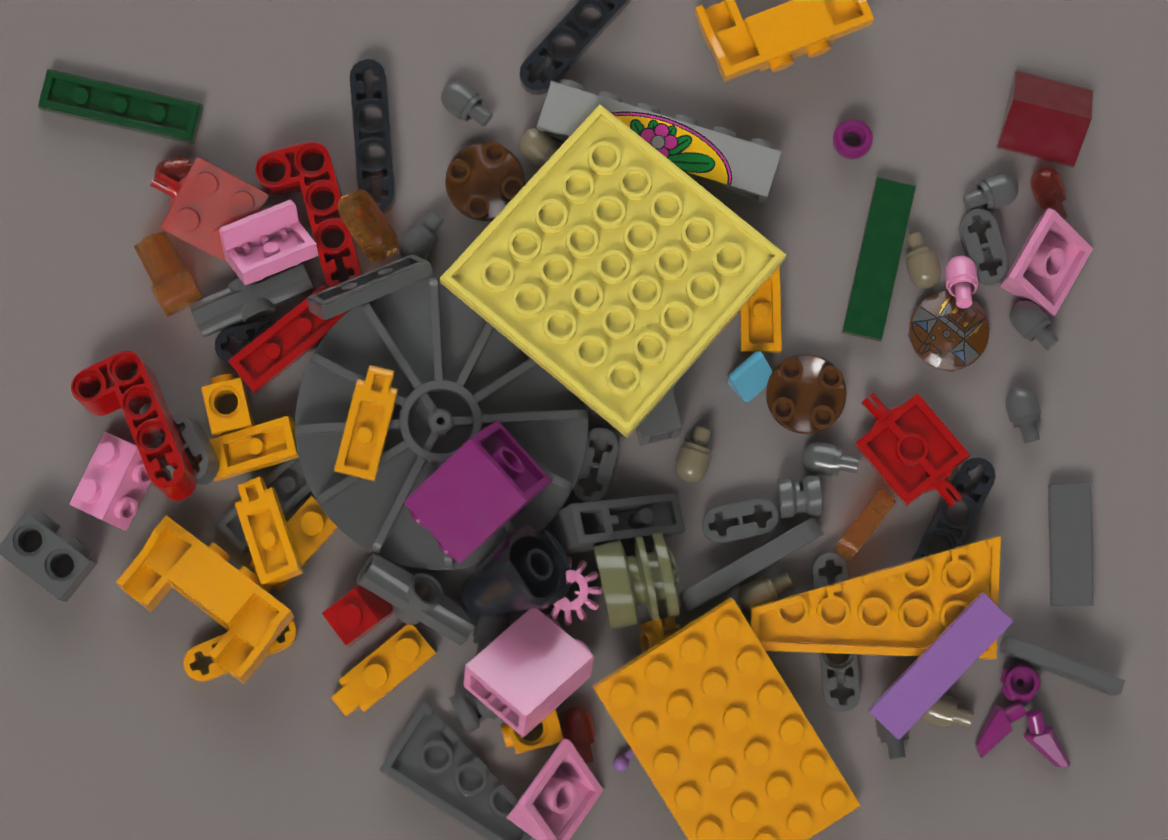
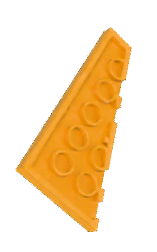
(885, 610)

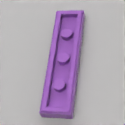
(940, 665)

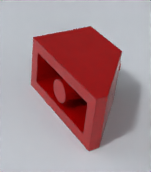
(357, 614)

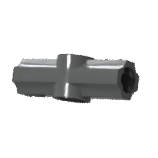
(249, 301)
(417, 598)

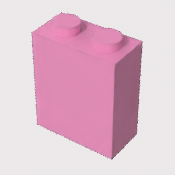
(528, 671)

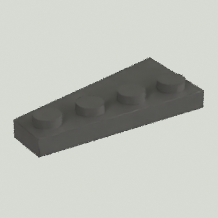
(450, 777)

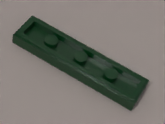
(120, 106)
(878, 259)

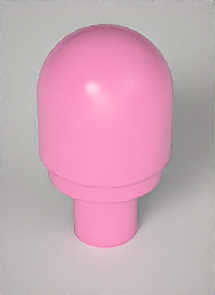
(961, 280)

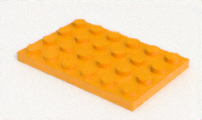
(725, 735)

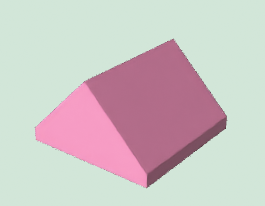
(1047, 263)
(557, 796)

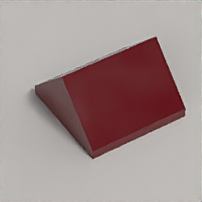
(1046, 119)

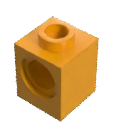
(237, 420)
(551, 735)

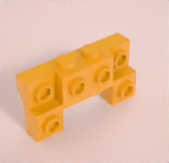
(777, 34)
(216, 587)

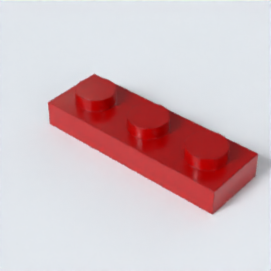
(281, 345)

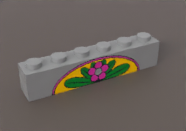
(706, 155)

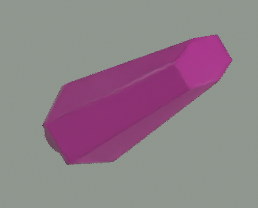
(998, 726)
(1045, 739)

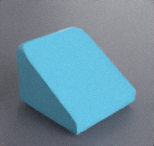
(750, 377)

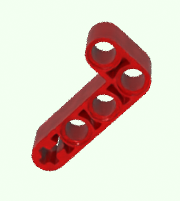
(312, 185)
(146, 427)

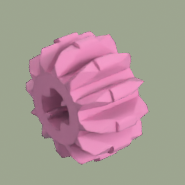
(566, 606)

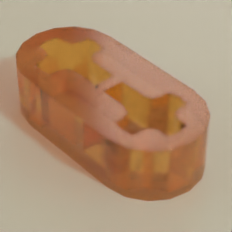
(368, 225)
(865, 524)

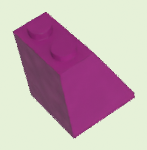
(477, 491)

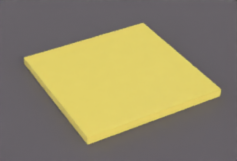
(613, 270)

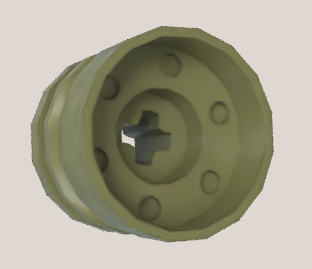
(637, 580)

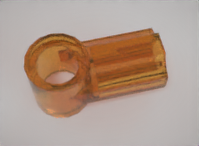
(171, 282)

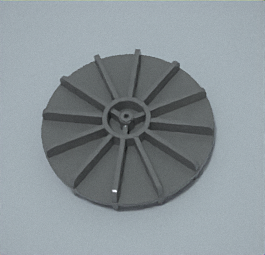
(451, 384)

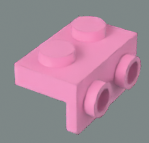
(266, 243)
(113, 482)

